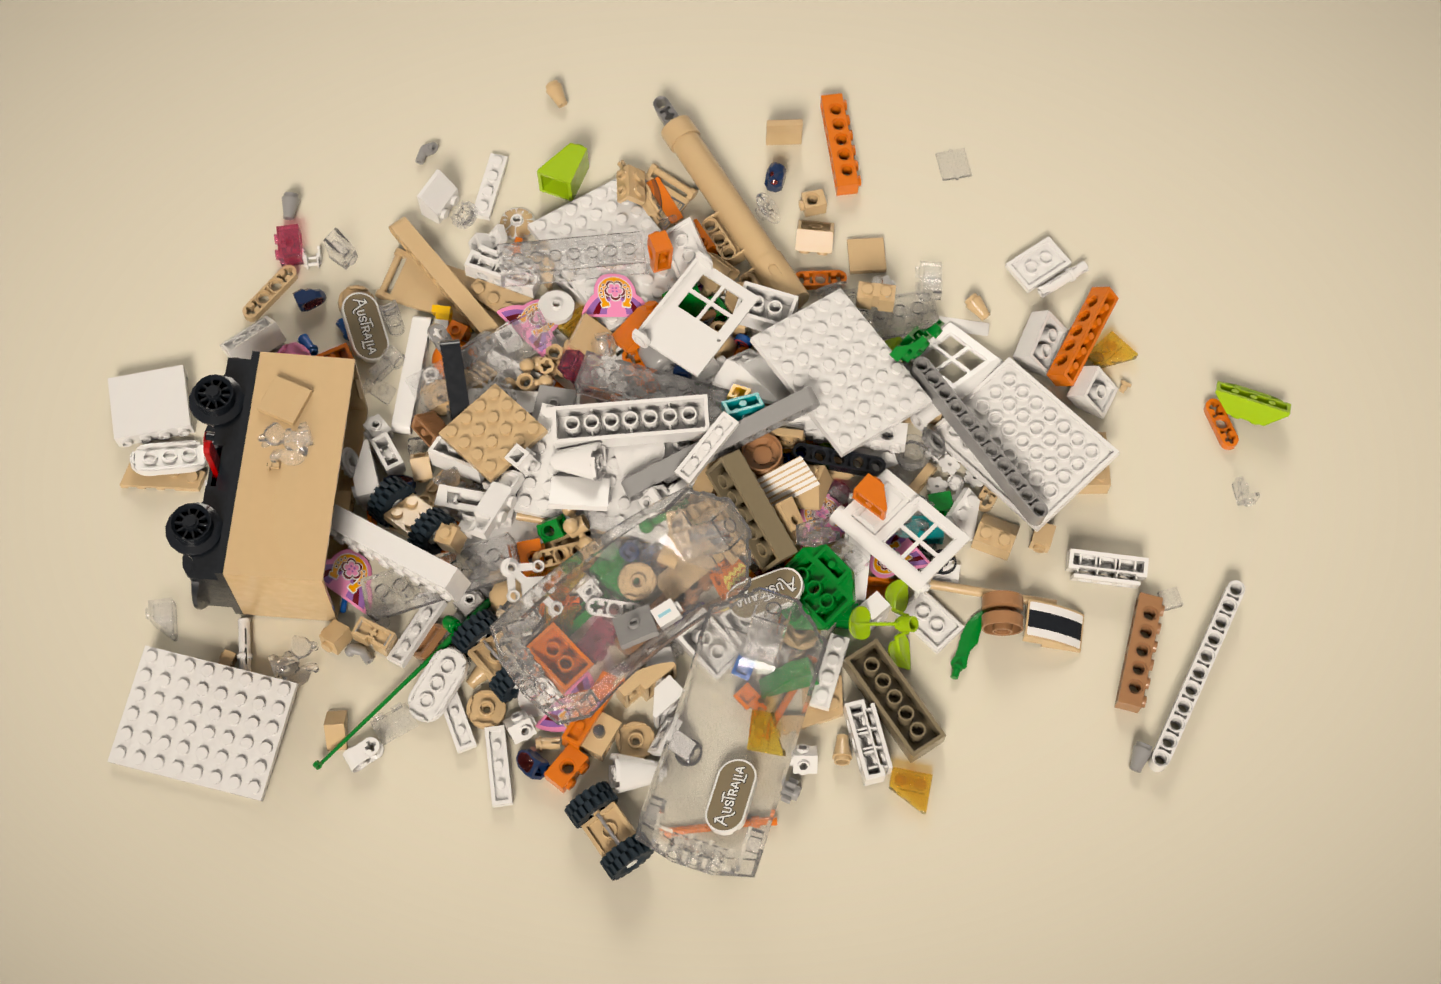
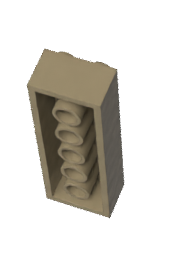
(769, 539)
(894, 699)

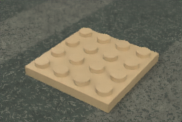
(490, 430)

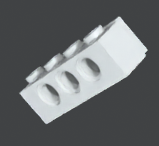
(476, 268)
(1109, 564)
(863, 743)

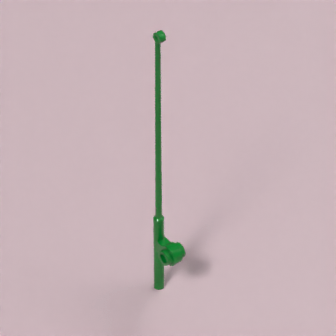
(450, 624)

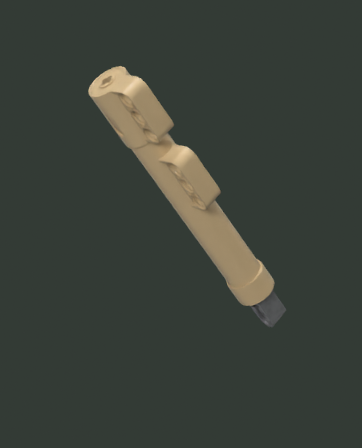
(732, 216)

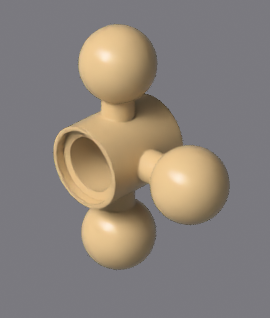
(555, 348)
(527, 366)
(576, 526)

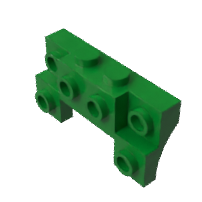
(916, 342)

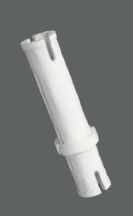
(1069, 275)
(244, 638)

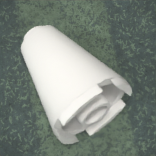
(581, 460)
(630, 772)

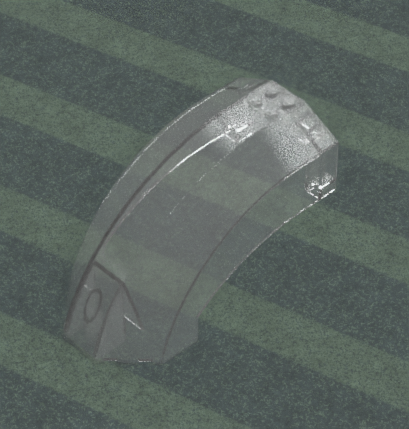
(561, 631)
(748, 656)

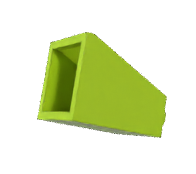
(564, 172)

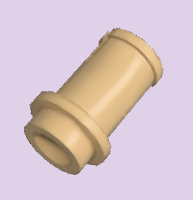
(546, 743)

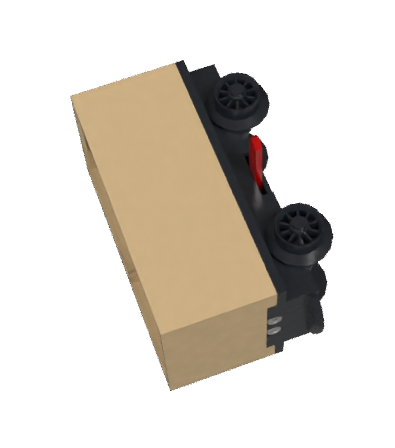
(262, 533)

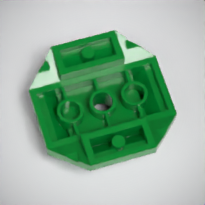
(835, 580)

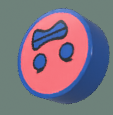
(743, 340)

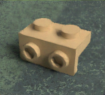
(631, 185)

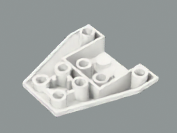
(753, 372)

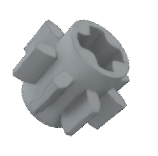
(790, 790)

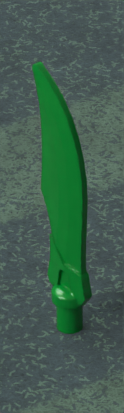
(967, 642)

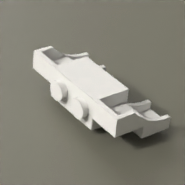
(493, 506)

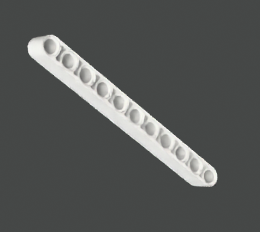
(1192, 682)

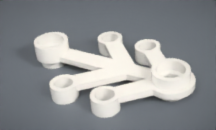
(526, 582)

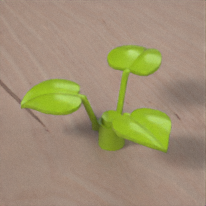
(898, 649)

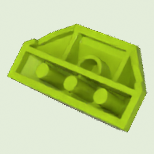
(1250, 404)

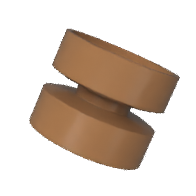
(763, 454)
(1002, 613)

